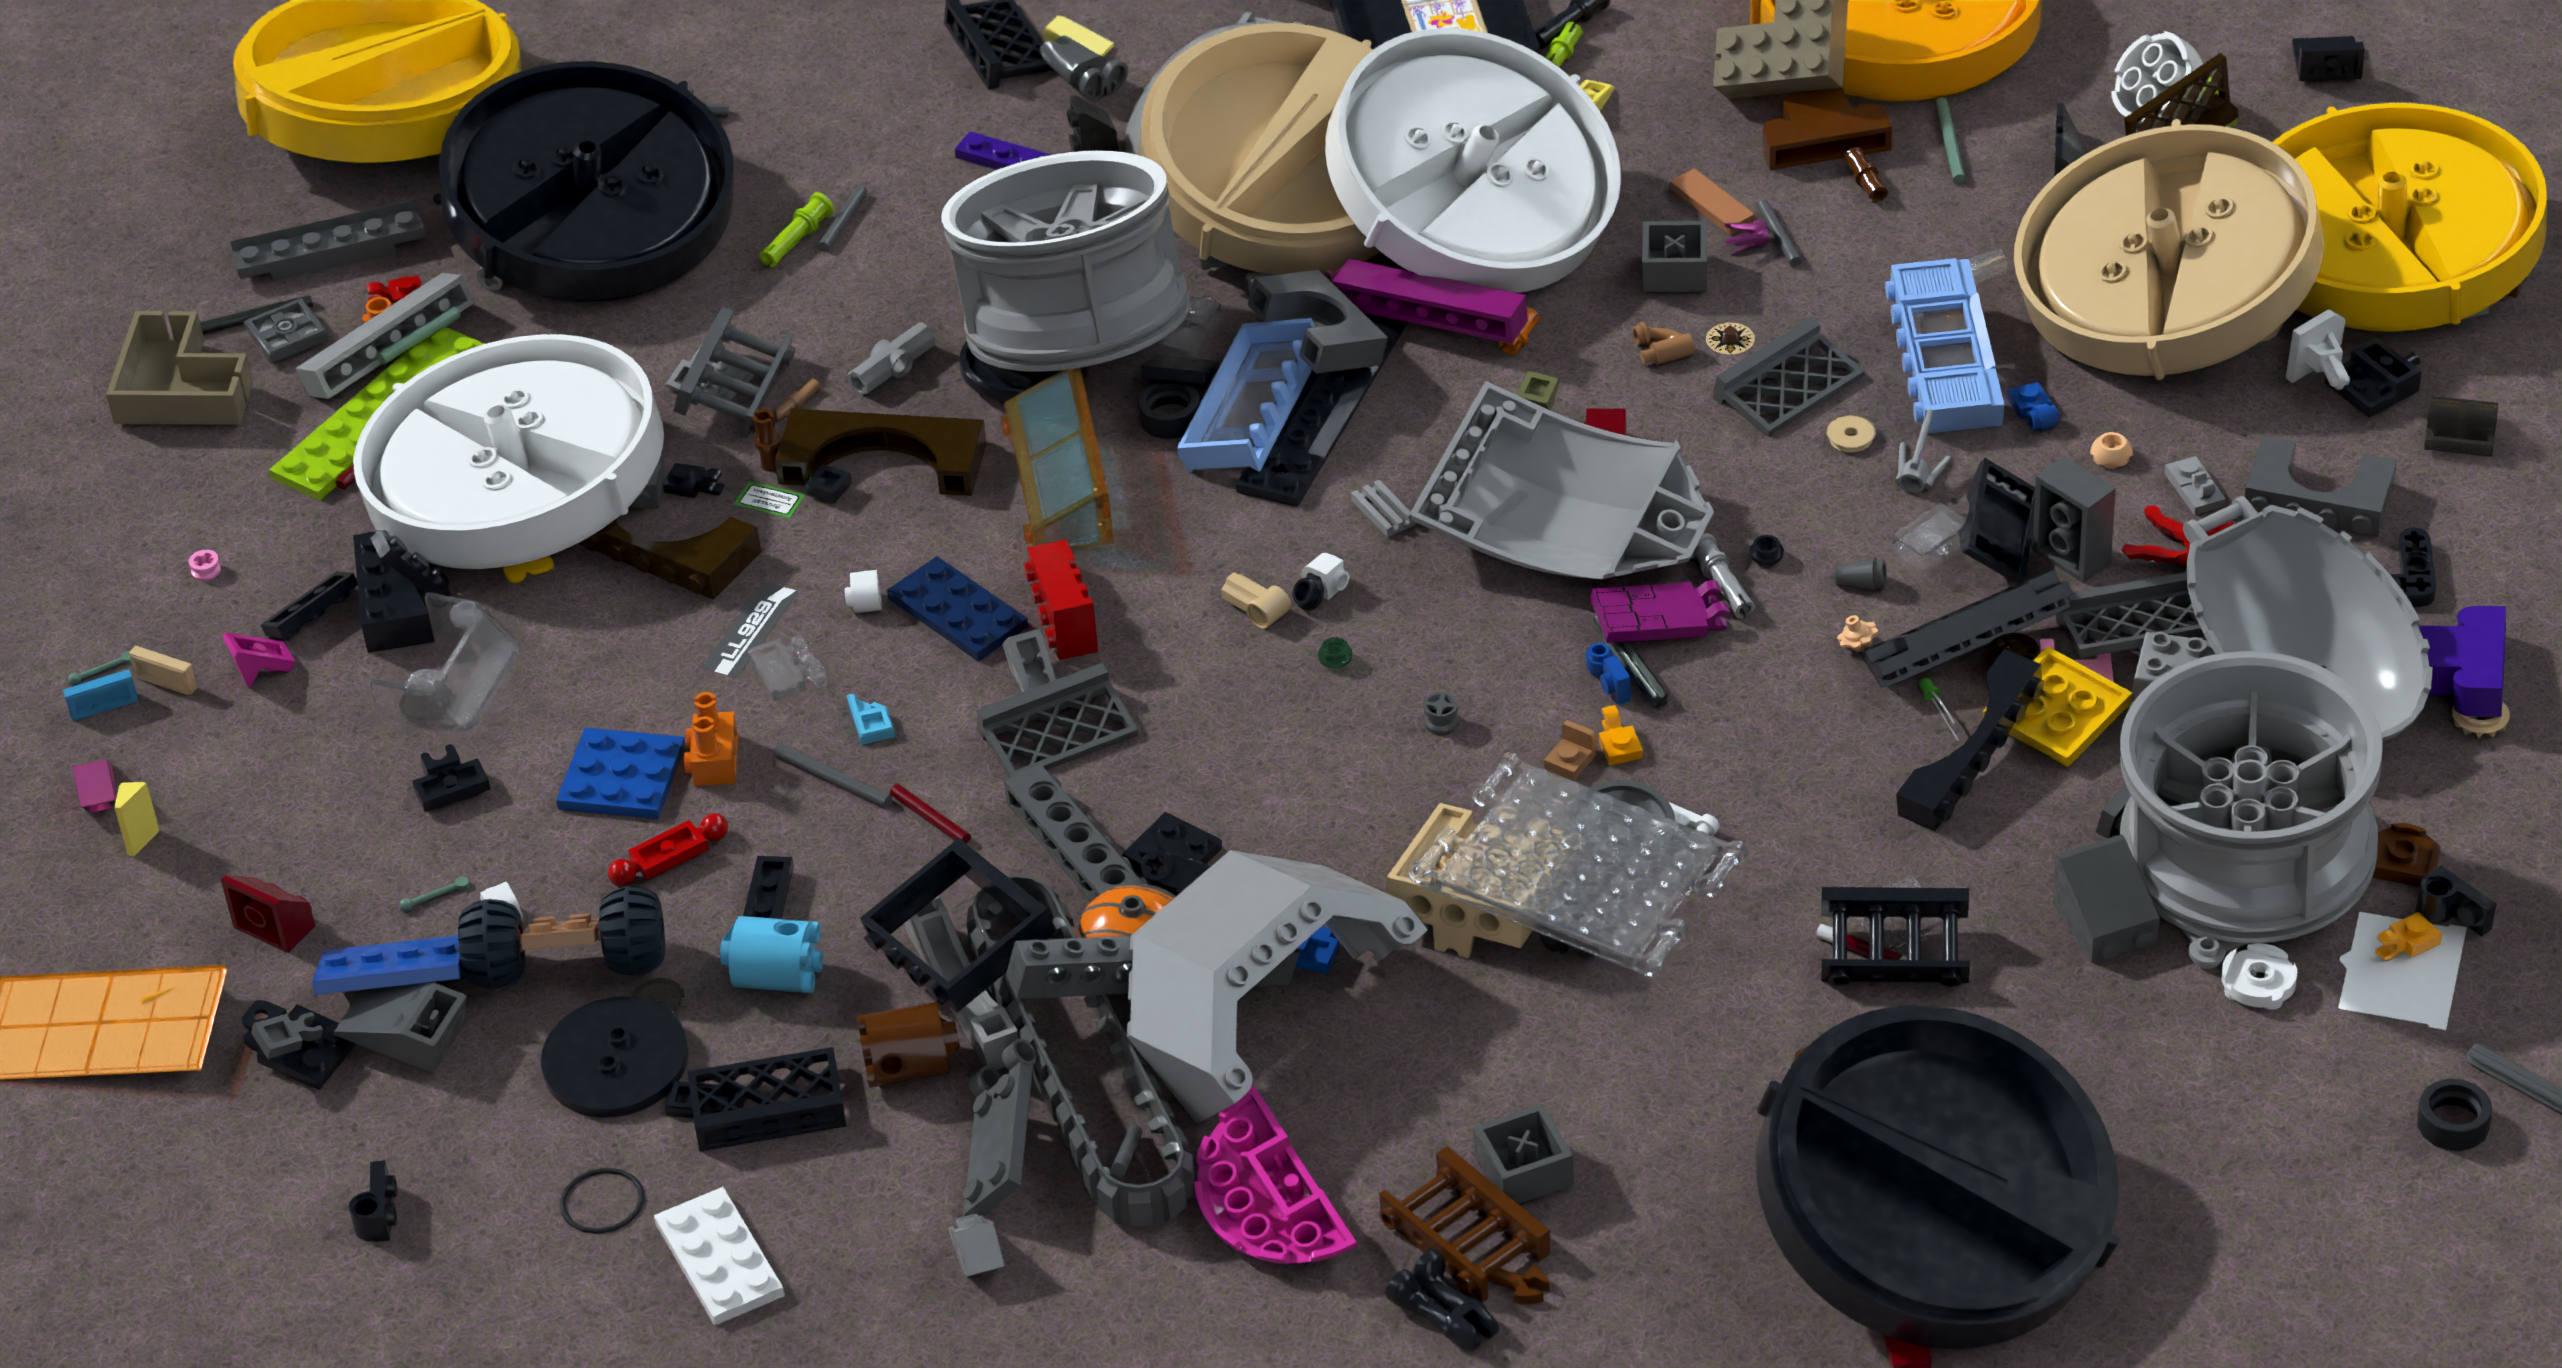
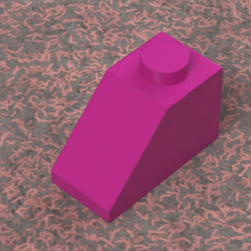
(95, 785)

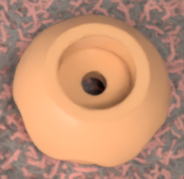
(2111, 450)

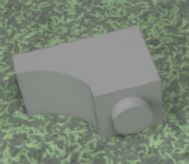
(1029, 660)

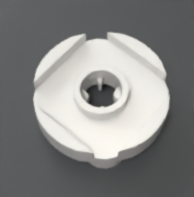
(2259, 992)

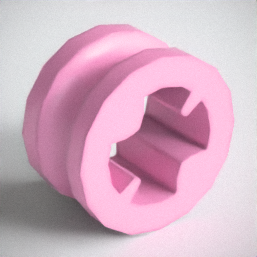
(204, 565)

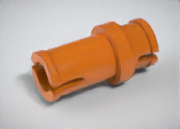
(1522, 338)

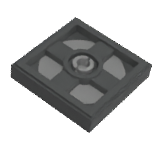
(286, 330)

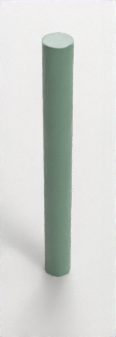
(1950, 140)

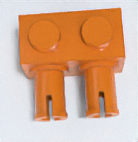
(711, 744)

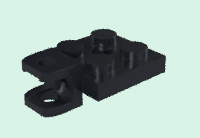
(309, 1066)

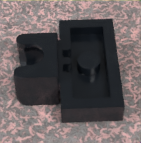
(449, 780)

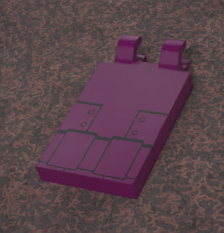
(1658, 611)

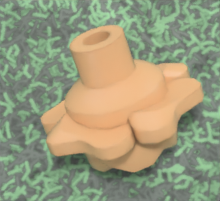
(1857, 634)

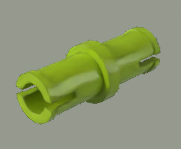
(1562, 47)

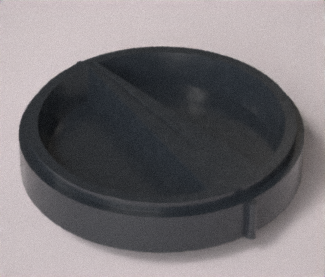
(586, 180)
(1936, 1176)

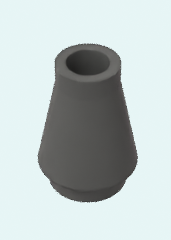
(1862, 574)

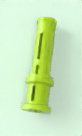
(804, 222)

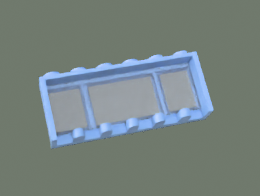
(1248, 398)

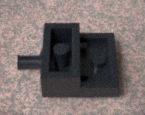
(2379, 377)

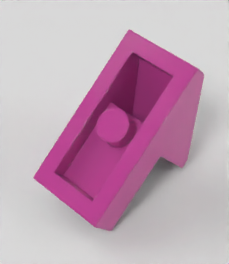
(255, 653)

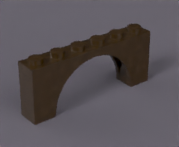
(698, 563)

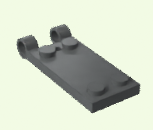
(998, 1129)

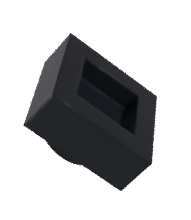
(828, 483)

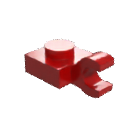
(396, 288)

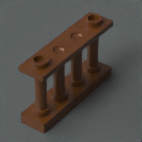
(1477, 1194)

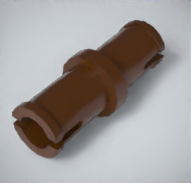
(1865, 174)
(766, 438)

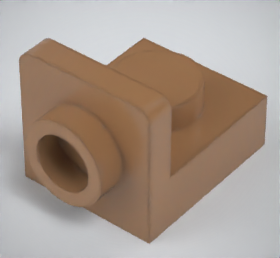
(1572, 752)

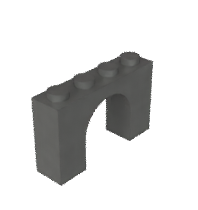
(1348, 336)
(2353, 508)

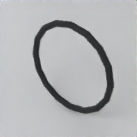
(604, 1229)

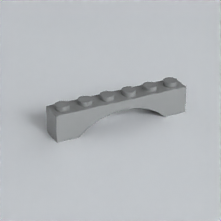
(982, 1020)

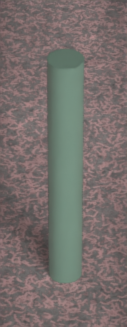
(419, 335)

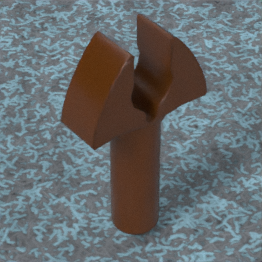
(1521, 1284)

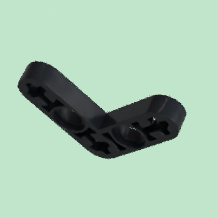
(2411, 579)

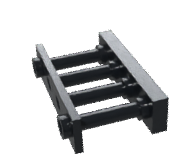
(1884, 902)

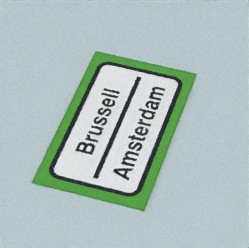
(769, 499)

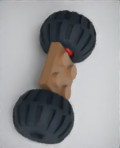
(495, 944)

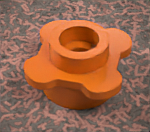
(375, 307)

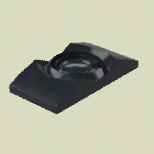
(1999, 521)

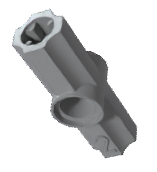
(891, 359)

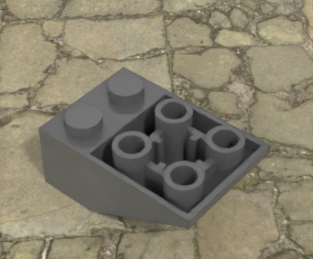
(406, 1022)

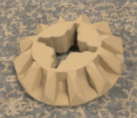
(2489, 725)

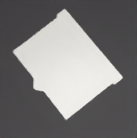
(2404, 986)

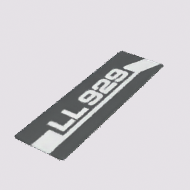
(750, 629)

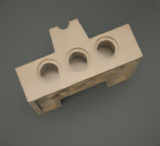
(1452, 921)

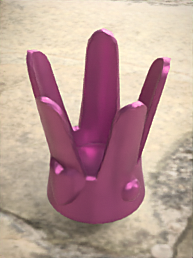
(1754, 238)

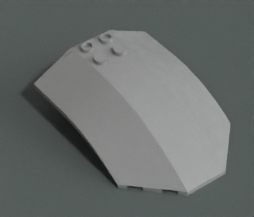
(1593, 499)

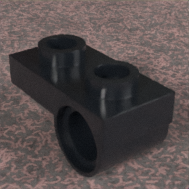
(372, 1210)

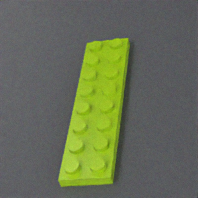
(331, 447)

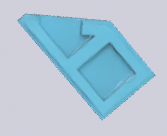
(870, 720)

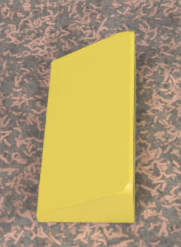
(135, 816)

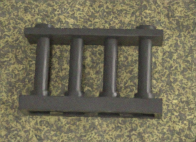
(713, 351)

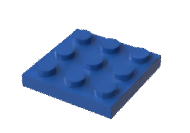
(621, 773)

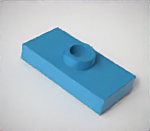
(100, 695)

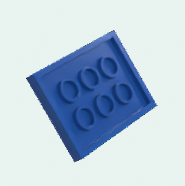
(388, 965)

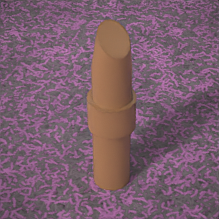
(797, 399)

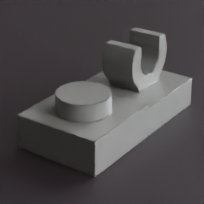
(2194, 485)

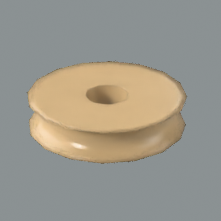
(1840, 428)

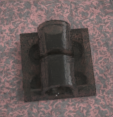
(2461, 426)

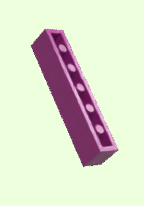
(1433, 301)

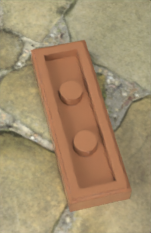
(1710, 200)

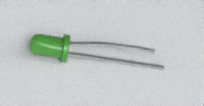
(1931, 692)

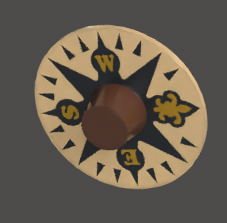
(1730, 338)

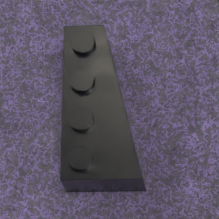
(388, 602)

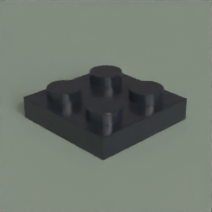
(1174, 837)

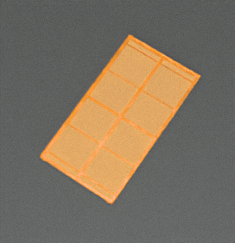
(107, 1021)

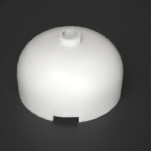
(2151, 68)

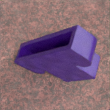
(2470, 660)

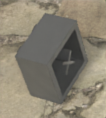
(1674, 256)
(1524, 1154)

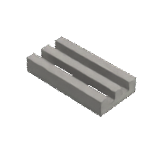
(1388, 505)

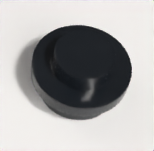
(1766, 550)
(1308, 593)

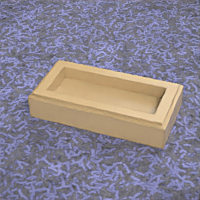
(163, 670)

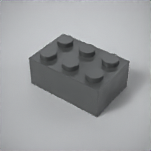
(2073, 519)

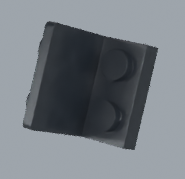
(2328, 58)

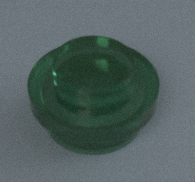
(1335, 653)

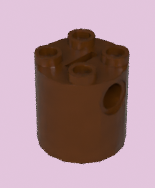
(906, 1044)

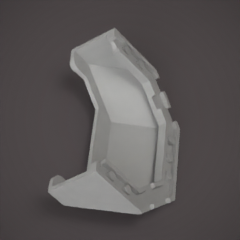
(1220, 943)

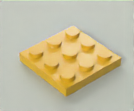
(2071, 708)

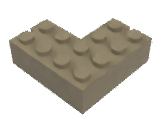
(1790, 55)
(172, 379)

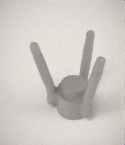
(1914, 474)

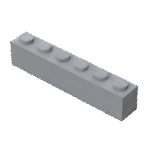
(357, 351)

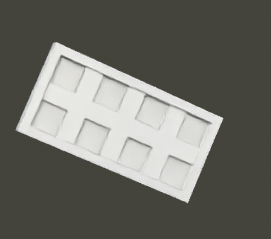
(719, 1256)

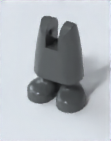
(1084, 67)

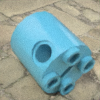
(772, 954)

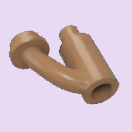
(1669, 348)

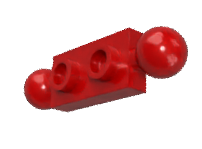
(668, 849)

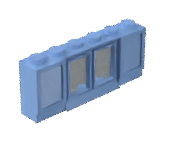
(1945, 345)

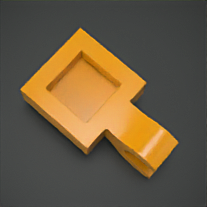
(1618, 742)
(2410, 935)

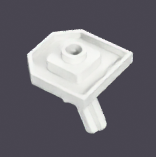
(2318, 348)

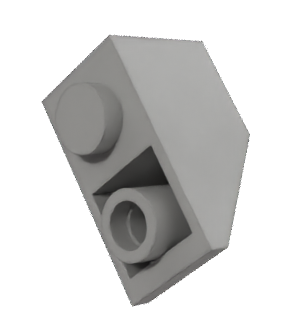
(976, 1244)

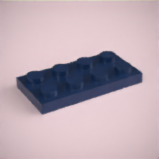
(957, 608)

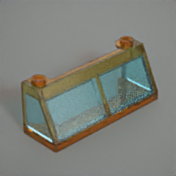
(1059, 463)

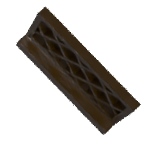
(2210, 110)

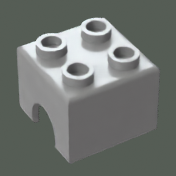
(2163, 653)

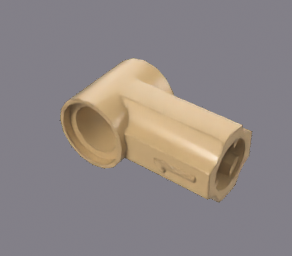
(1261, 604)

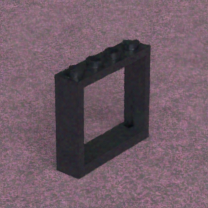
(923, 888)

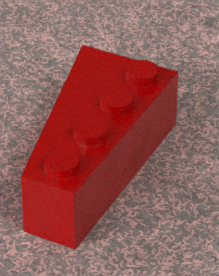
(1062, 599)

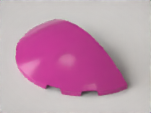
(1262, 1193)

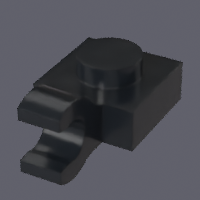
(690, 479)

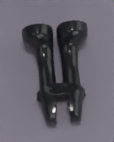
(1468, 1315)

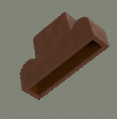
(1823, 128)

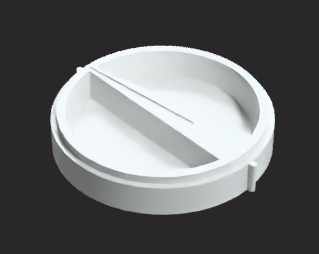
(1472, 160)
(510, 450)

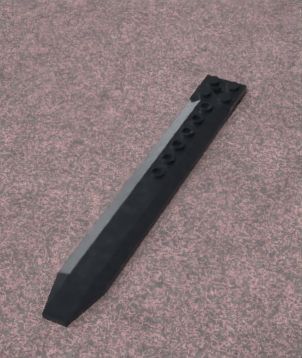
(1316, 423)

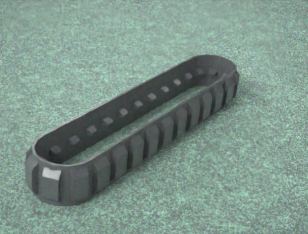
(1125, 1203)

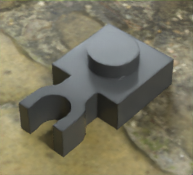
(281, 1036)

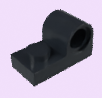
(2448, 896)

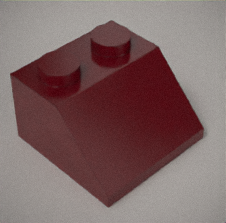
(267, 911)

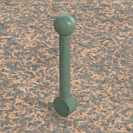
(75, 678)
(461, 883)

